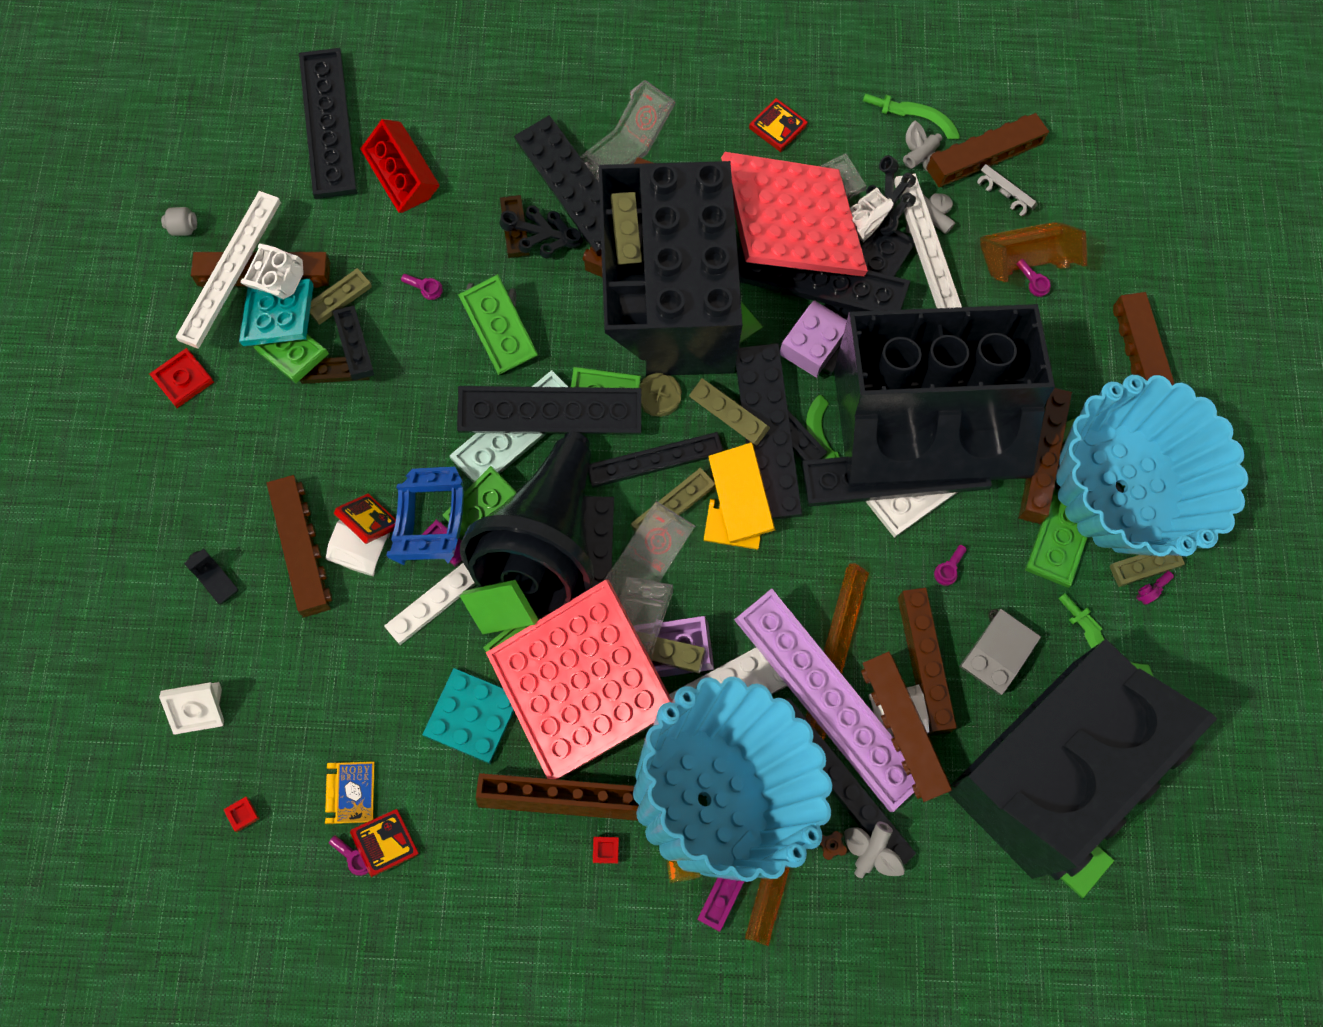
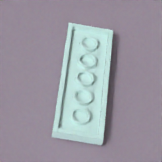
(498, 448)

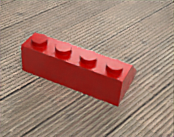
(399, 165)

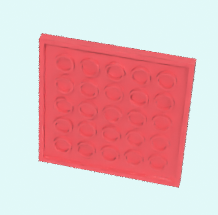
(794, 215)
(579, 681)

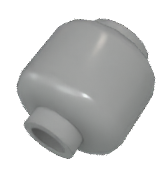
(179, 221)

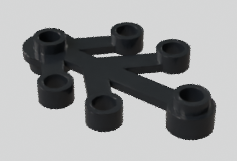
(890, 166)
(565, 236)

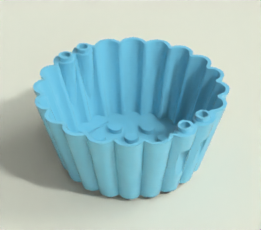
(1170, 456)
(757, 776)

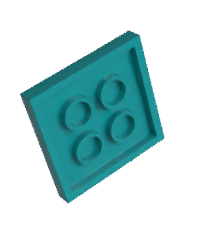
(276, 319)
(470, 716)

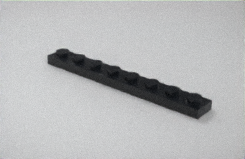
(855, 798)

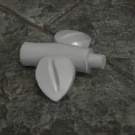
(921, 146)
(938, 206)
(873, 851)

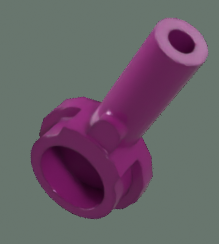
(1039, 284)
(430, 288)
(947, 572)
(1150, 593)
(354, 859)

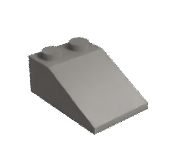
(1000, 652)

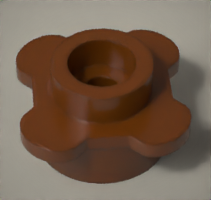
(839, 848)

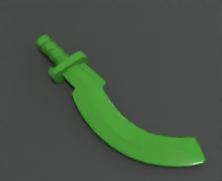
(915, 109)
(814, 424)
(1091, 627)

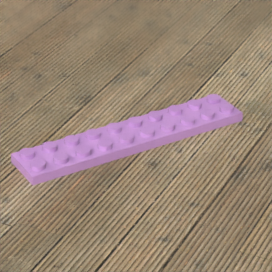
(827, 697)

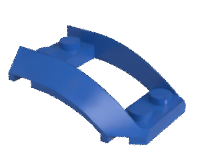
(431, 546)

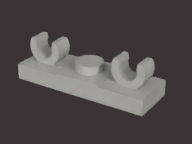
(1007, 189)

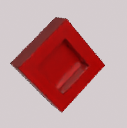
(241, 814)
(605, 850)

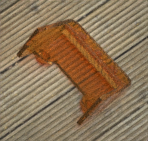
(1037, 245)

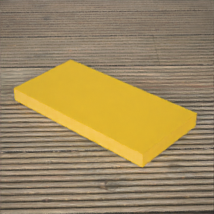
(741, 493)

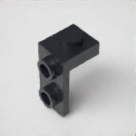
(211, 576)

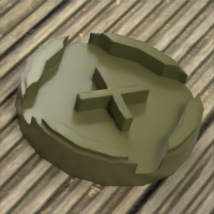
(660, 394)

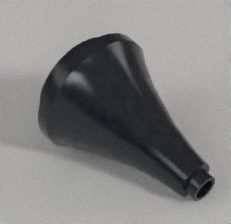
(538, 533)

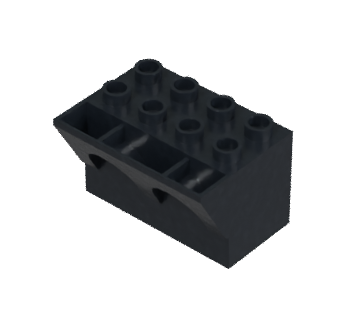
(684, 296)
(942, 394)
(1079, 762)

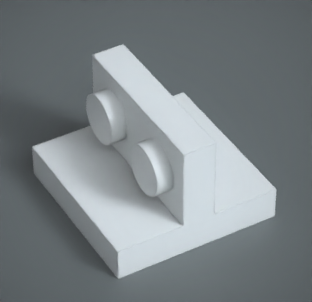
(193, 707)

